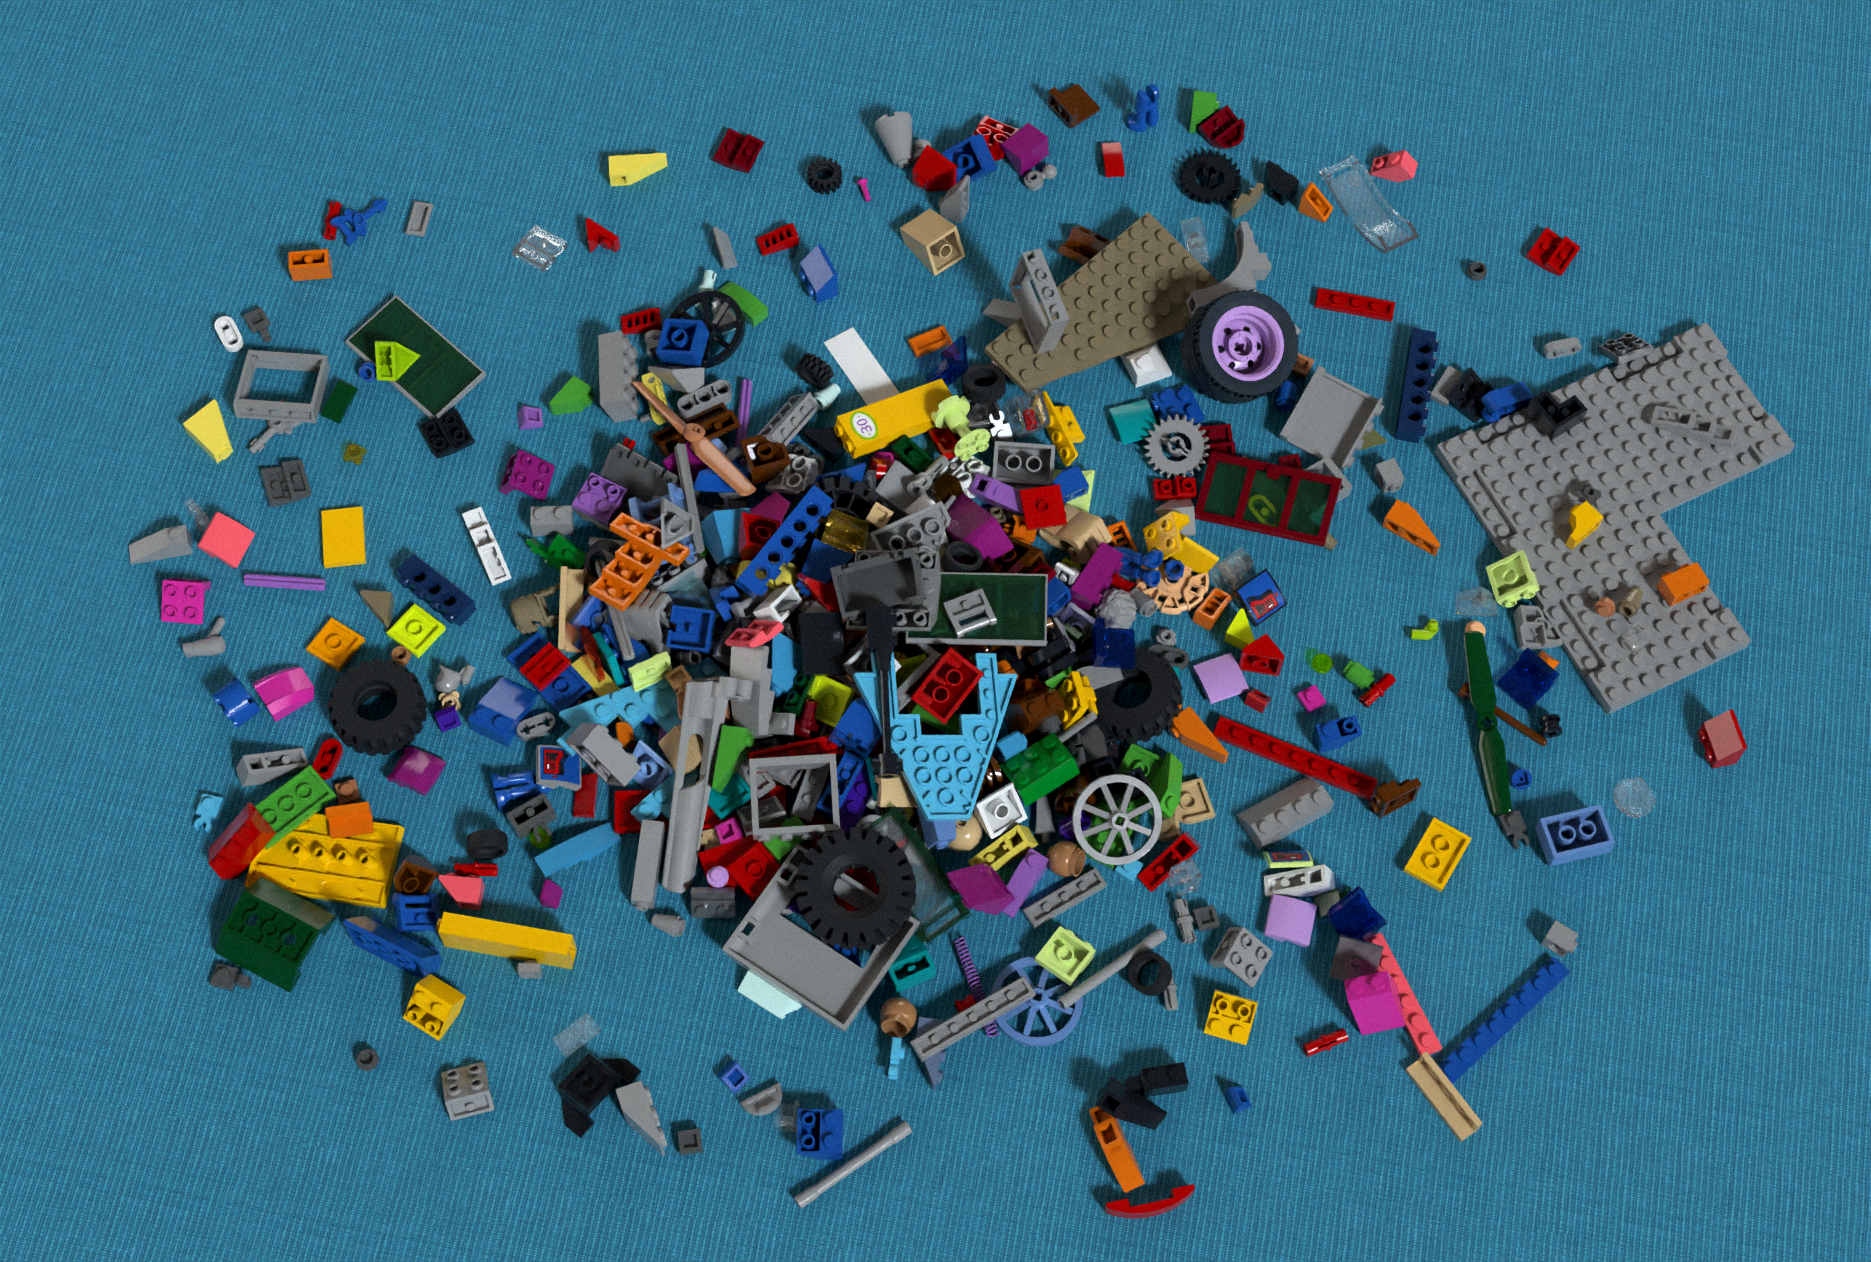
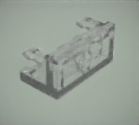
(1185, 874)

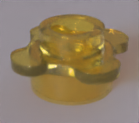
(354, 449)

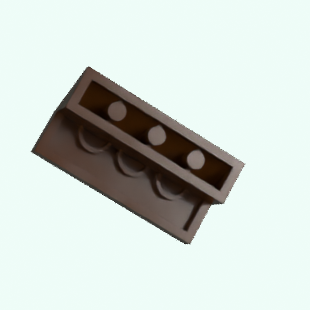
(1083, 244)
(715, 421)

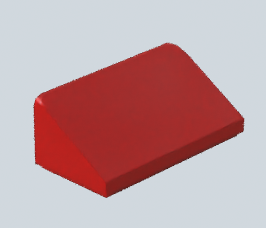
(586, 796)

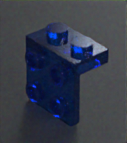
(1355, 916)

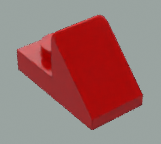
(600, 235)

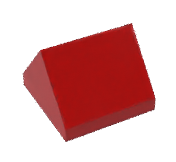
(1257, 700)

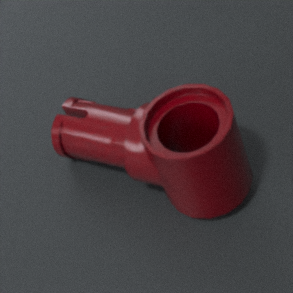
(806, 725)

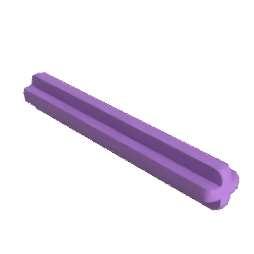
(285, 582)

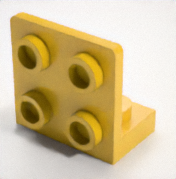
(1165, 533)

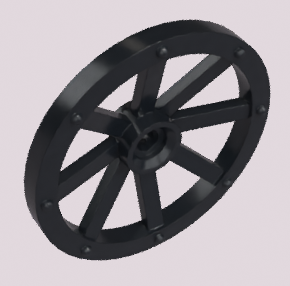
(739, 324)

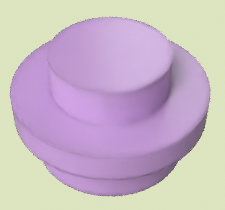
(717, 876)

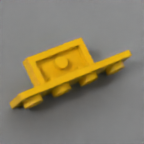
(1063, 430)

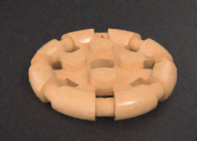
(1176, 591)

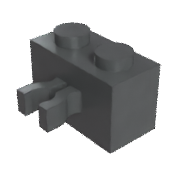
(531, 816)

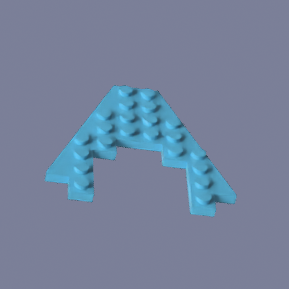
(633, 707)
(944, 769)

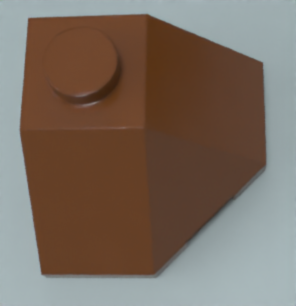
(764, 458)
(414, 877)

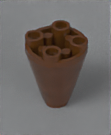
(1071, 789)

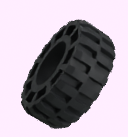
(372, 680)
(1155, 713)

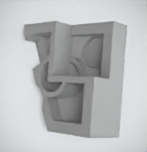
(1534, 629)

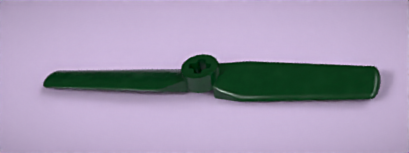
(1490, 744)

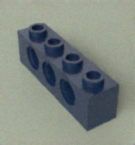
(414, 569)

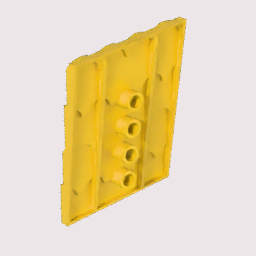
(335, 870)

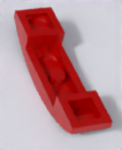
(1122, 1208)

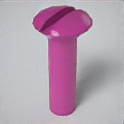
(862, 182)

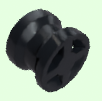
(1550, 726)

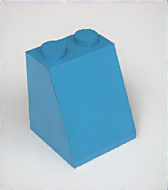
(721, 535)
(785, 662)

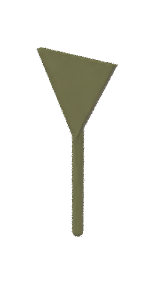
(1373, 439)

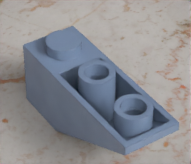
(932, 1064)

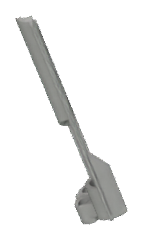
(703, 715)

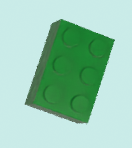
(1040, 769)

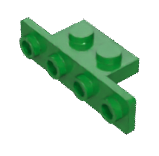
(560, 553)

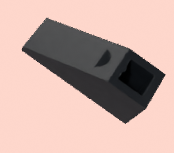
(1128, 1105)

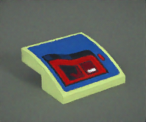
(1288, 858)

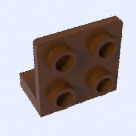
(1072, 105)

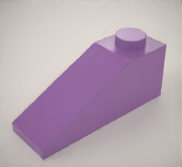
(1025, 879)

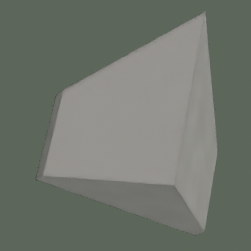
(1181, 506)
(675, 523)

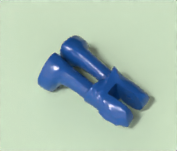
(1146, 110)

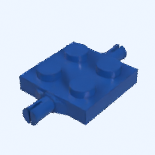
(591, 615)

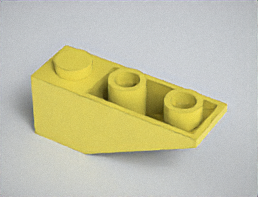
(631, 168)

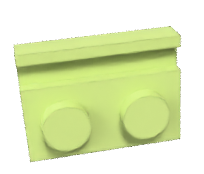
(649, 671)

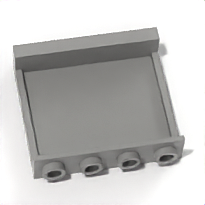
(1331, 419)

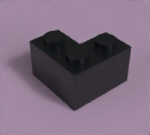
(1556, 417)
(1118, 789)

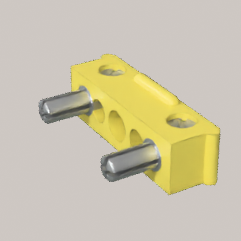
(655, 385)

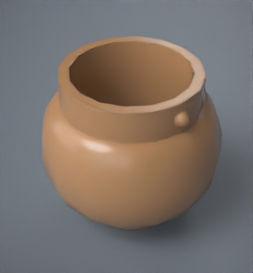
(1066, 859)
(897, 1017)

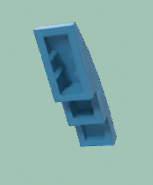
(577, 848)

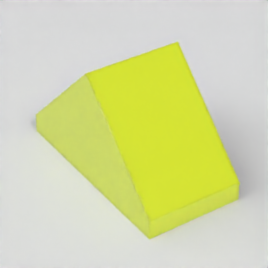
(1239, 632)

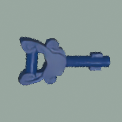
(357, 221)

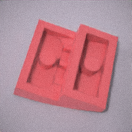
(226, 540)
(755, 635)

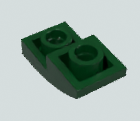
(339, 401)

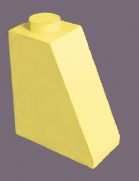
(209, 431)

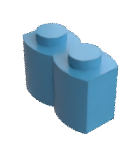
(1009, 746)

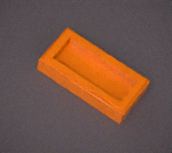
(930, 341)

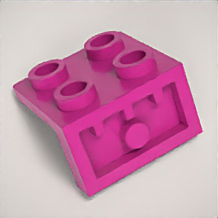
(183, 600)

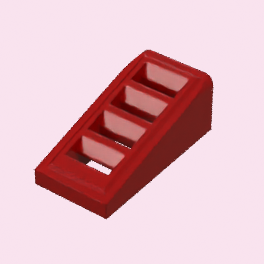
(783, 231)
(653, 313)

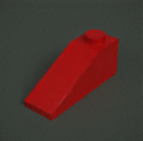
(822, 592)
(1176, 853)

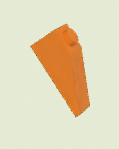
(1408, 524)
(1195, 734)

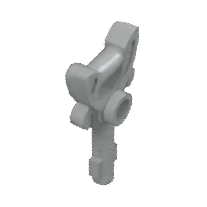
(275, 426)

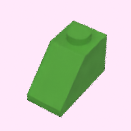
(1203, 108)
(572, 397)

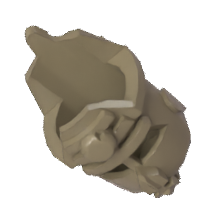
(533, 608)

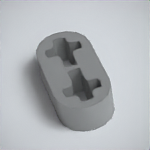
(1562, 348)
(536, 727)

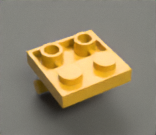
(1077, 697)
(1230, 1017)

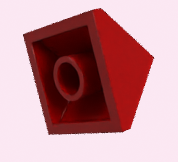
(1262, 657)

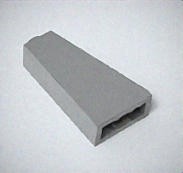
(648, 864)

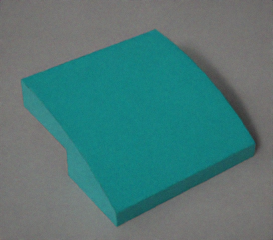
(1133, 421)

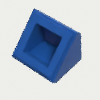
(1237, 1099)

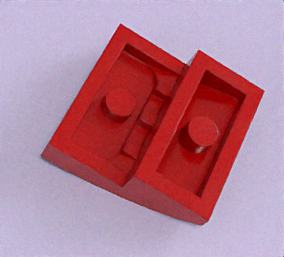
(1552, 252)

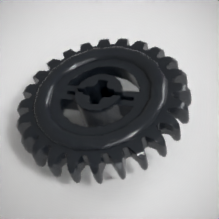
(1207, 164)

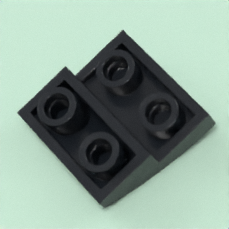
(447, 434)

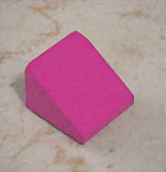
(729, 831)

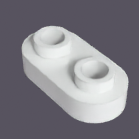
(229, 335)

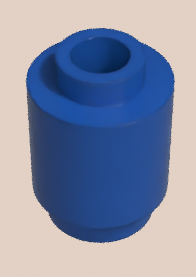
(1286, 396)

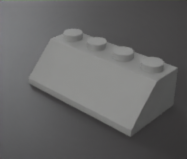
(1285, 812)

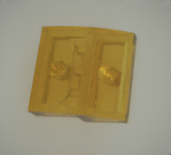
(845, 532)

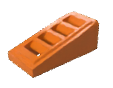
(1124, 533)
(1207, 619)

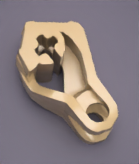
(1080, 535)

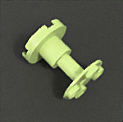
(952, 415)

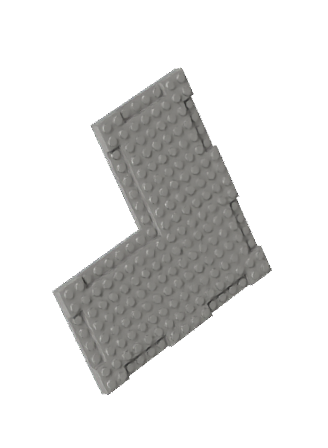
(1528, 484)

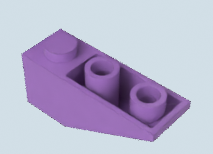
(996, 493)

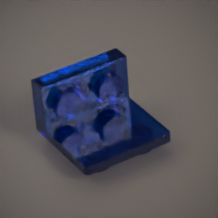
(952, 363)
(1112, 646)
(1528, 679)

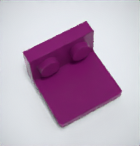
(527, 475)

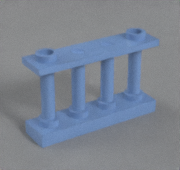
(640, 509)

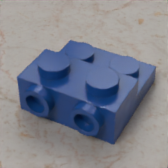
(1177, 401)

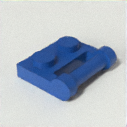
(416, 918)

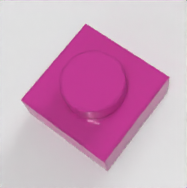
(1311, 699)

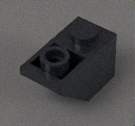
(1279, 183)

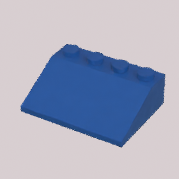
(393, 946)

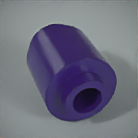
(1065, 826)

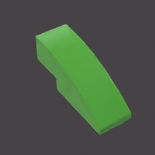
(752, 308)

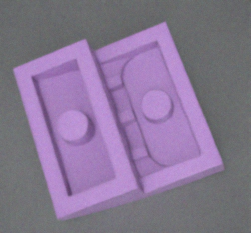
(1220, 678)
(1290, 920)

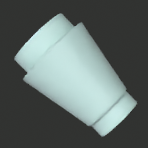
(826, 396)

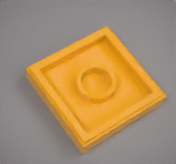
(335, 644)

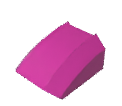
(285, 691)

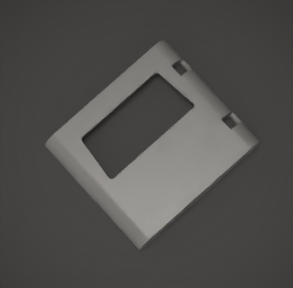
(801, 963)

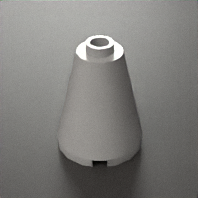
(896, 137)

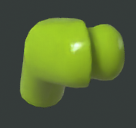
(1427, 632)

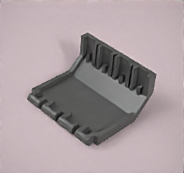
(633, 474)

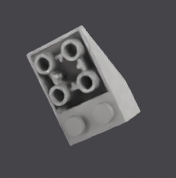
(636, 1104)

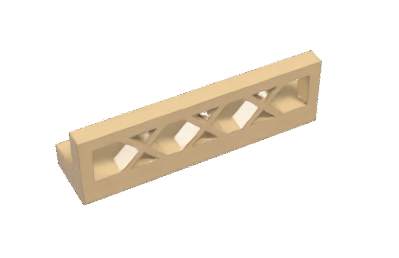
(570, 601)
(1443, 1097)

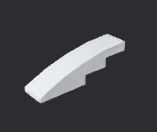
(486, 546)

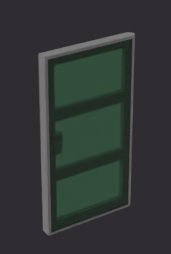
(440, 373)
(1015, 599)

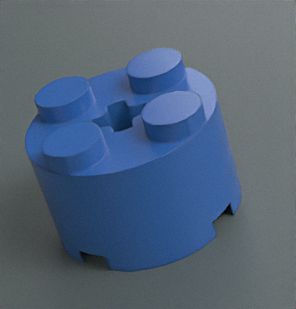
(236, 702)

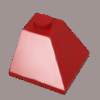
(934, 171)

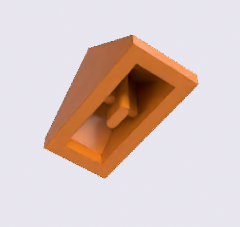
(1315, 204)

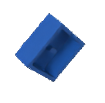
(692, 629)

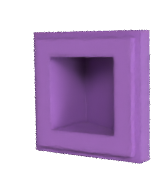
(529, 418)

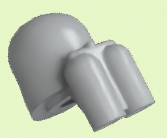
(449, 680)

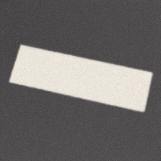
(861, 367)

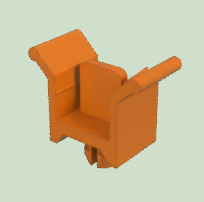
(1019, 530)

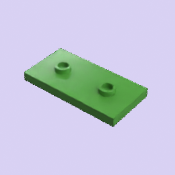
(295, 803)

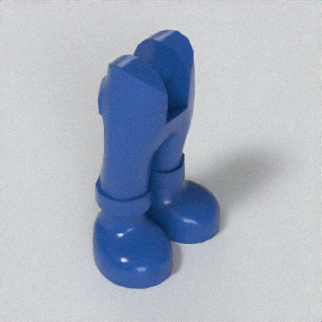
(1151, 560)
(529, 790)

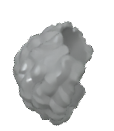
(1116, 608)

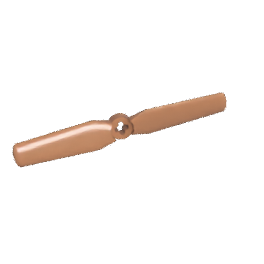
(700, 444)

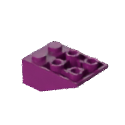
(981, 888)

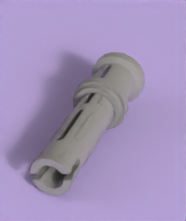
(925, 479)

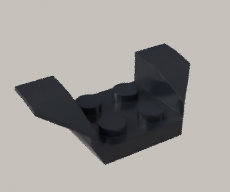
(589, 1085)

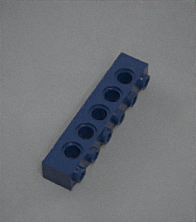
(1407, 429)

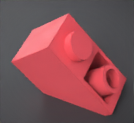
(1394, 166)
(464, 891)

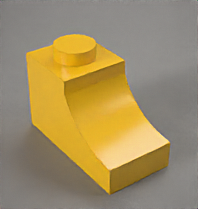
(1583, 521)

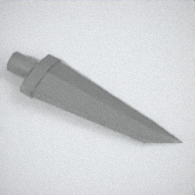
(1043, 820)

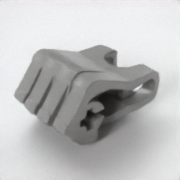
(648, 620)

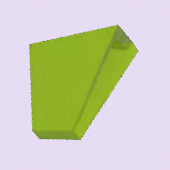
(392, 360)

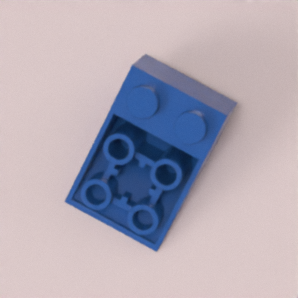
(640, 652)

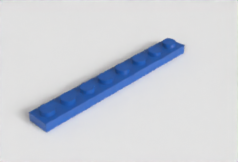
(1503, 1020)

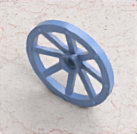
(1035, 1006)

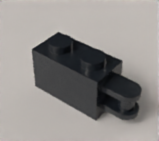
(1159, 1080)

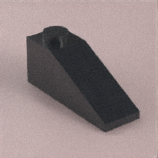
(1098, 741)

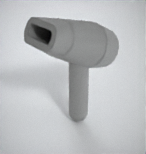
(208, 646)

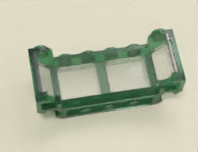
(936, 903)

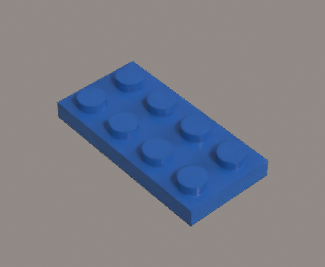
(564, 690)

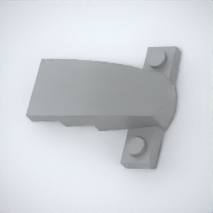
(757, 715)

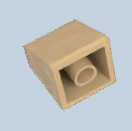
(933, 241)

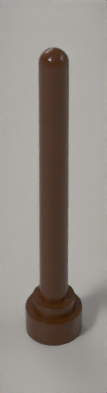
(1464, 693)

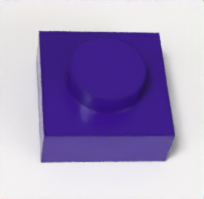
(447, 719)

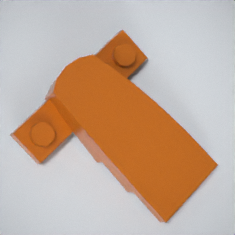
(634, 562)

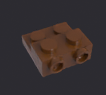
(1392, 797)

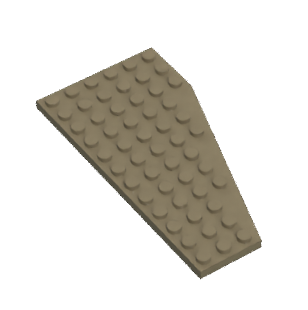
(1115, 306)

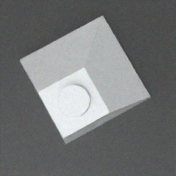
(1146, 365)

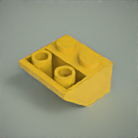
(433, 1006)

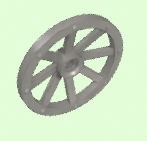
(1111, 817)

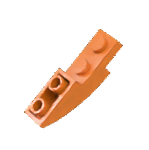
(1117, 1149)

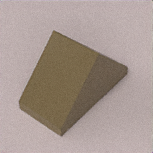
(380, 604)

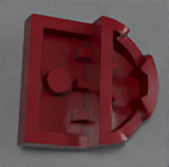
(1223, 129)

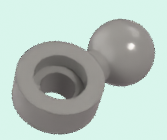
(1049, 172)

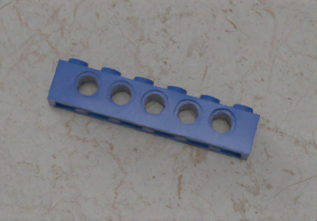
(813, 499)

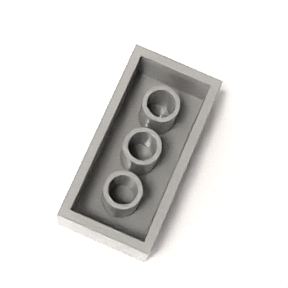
(616, 376)

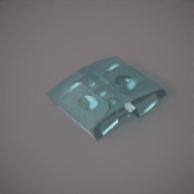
(695, 596)

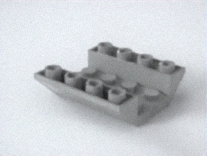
(915, 617)

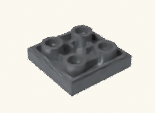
(1625, 348)

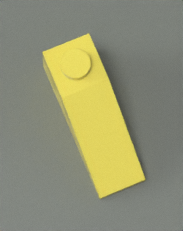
(1006, 848)

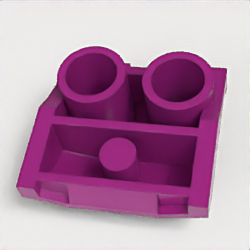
(417, 770)

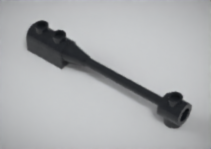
(882, 641)

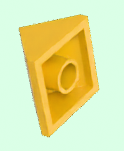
(1195, 556)

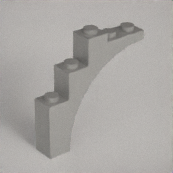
(1248, 269)

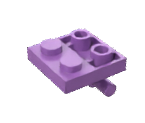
(600, 498)

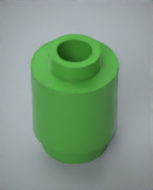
(1358, 675)

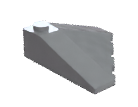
(919, 530)

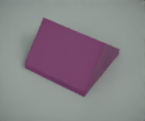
(1026, 148)

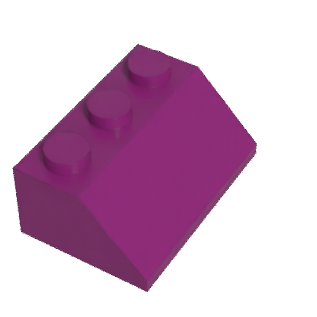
(1096, 576)

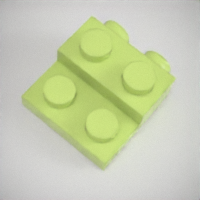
(1512, 579)
(1065, 955)

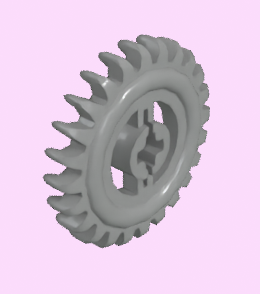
(1159, 438)

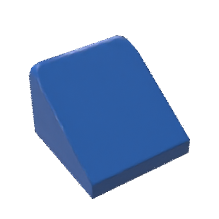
(733, 1076)

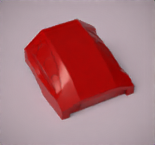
(994, 134)

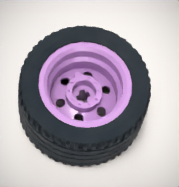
(1267, 325)

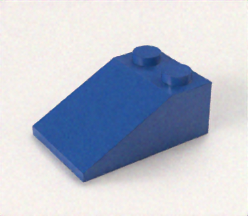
(502, 711)

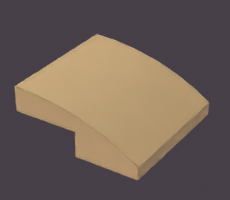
(894, 793)

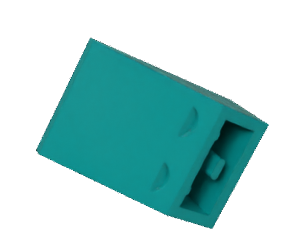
(911, 966)

